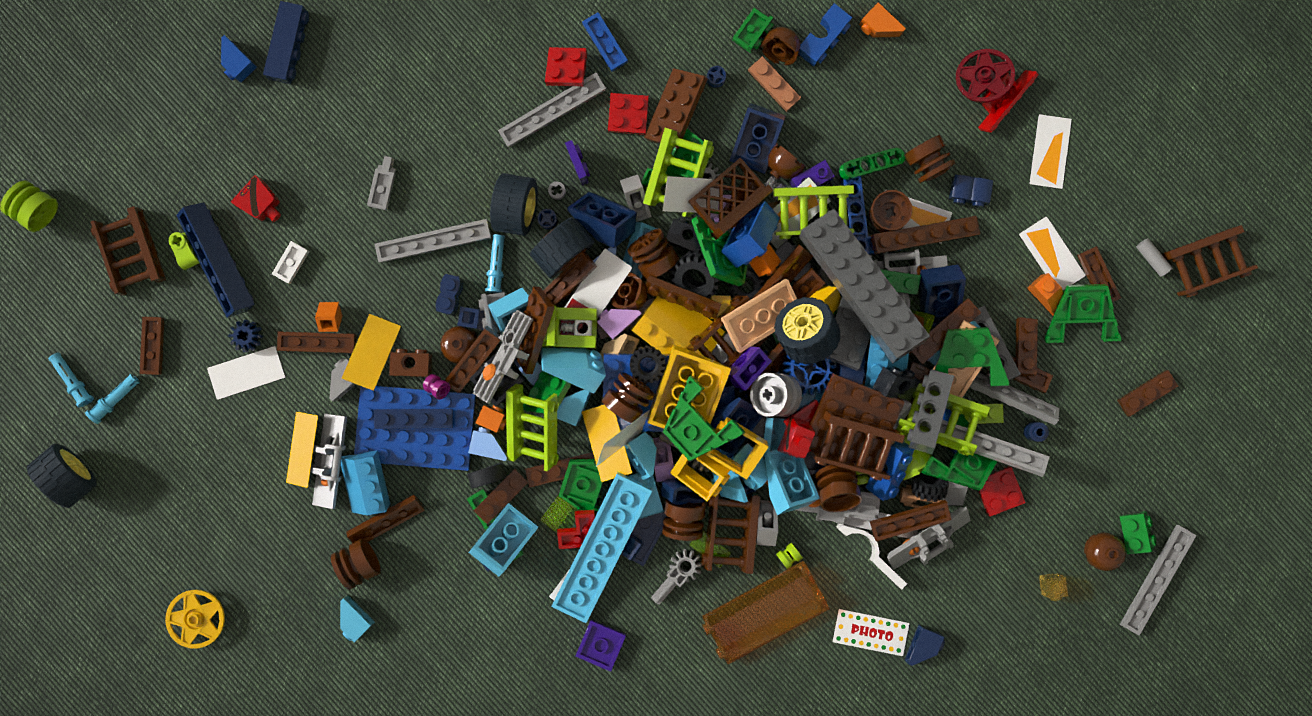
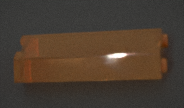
(765, 612)

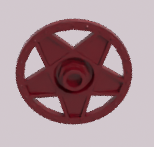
(985, 75)

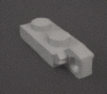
(382, 185)

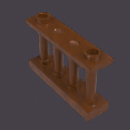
(1195, 249)
(147, 254)
(698, 341)
(853, 426)
(747, 543)

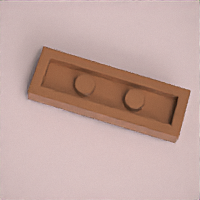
(774, 84)

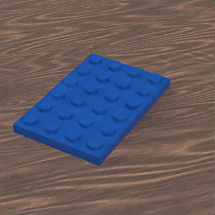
(416, 446)

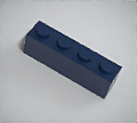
(286, 42)

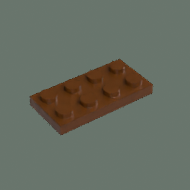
(676, 104)
(541, 311)

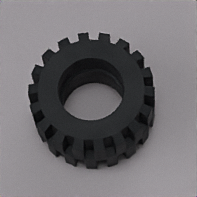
(683, 279)

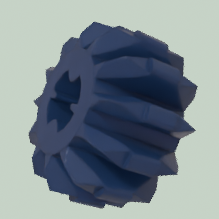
(252, 338)

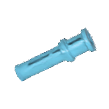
(498, 240)
(77, 386)
(106, 404)

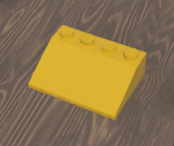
(671, 324)
(679, 367)

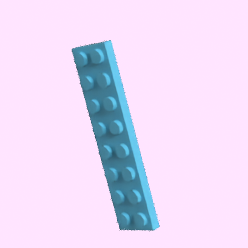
(602, 547)

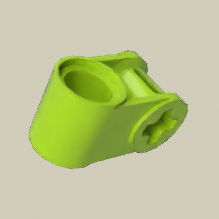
(183, 250)

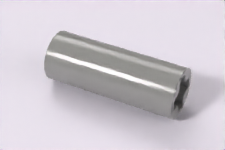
(1154, 257)

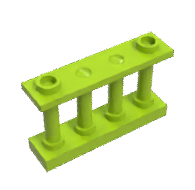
(665, 158)
(803, 194)
(957, 405)
(516, 432)

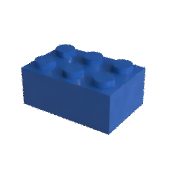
(751, 235)

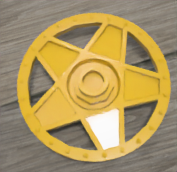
(195, 619)

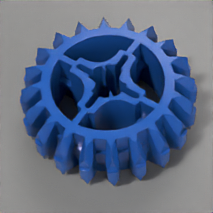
(806, 378)

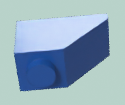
(235, 62)

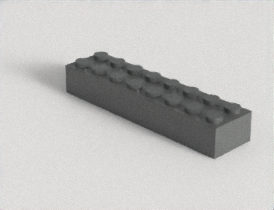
(863, 286)

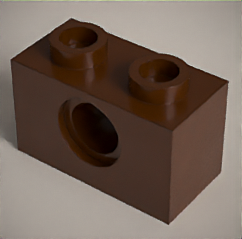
(399, 366)

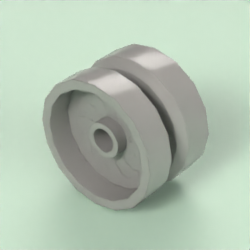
(775, 394)

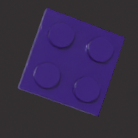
(576, 155)
(600, 645)

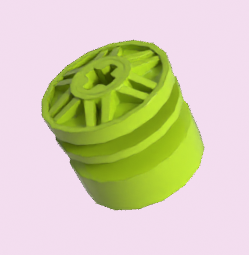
(29, 206)

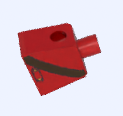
(258, 200)
(797, 438)

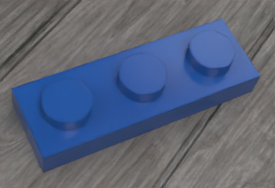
(604, 42)

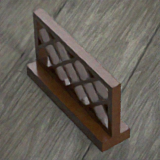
(736, 212)

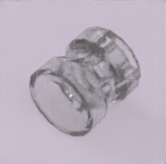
(772, 181)

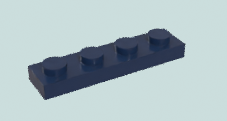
(413, 418)

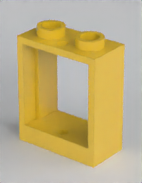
(751, 461)
(696, 481)

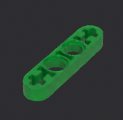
(871, 161)

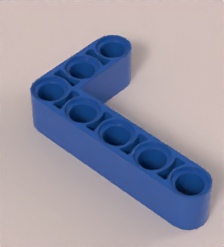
(860, 217)

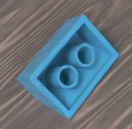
(877, 360)
(365, 483)

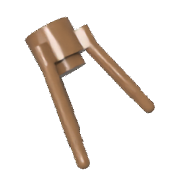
(908, 497)

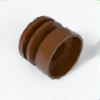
(930, 159)
(891, 200)
(653, 253)
(626, 400)
(838, 488)
(683, 521)
(355, 564)

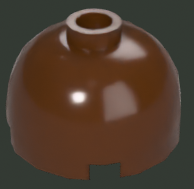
(781, 45)
(784, 163)
(630, 294)
(457, 342)
(1105, 551)

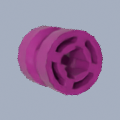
(436, 386)

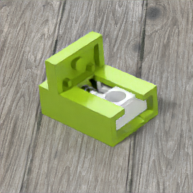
(578, 340)

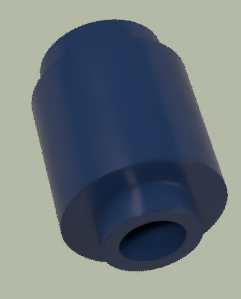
(1030, 431)

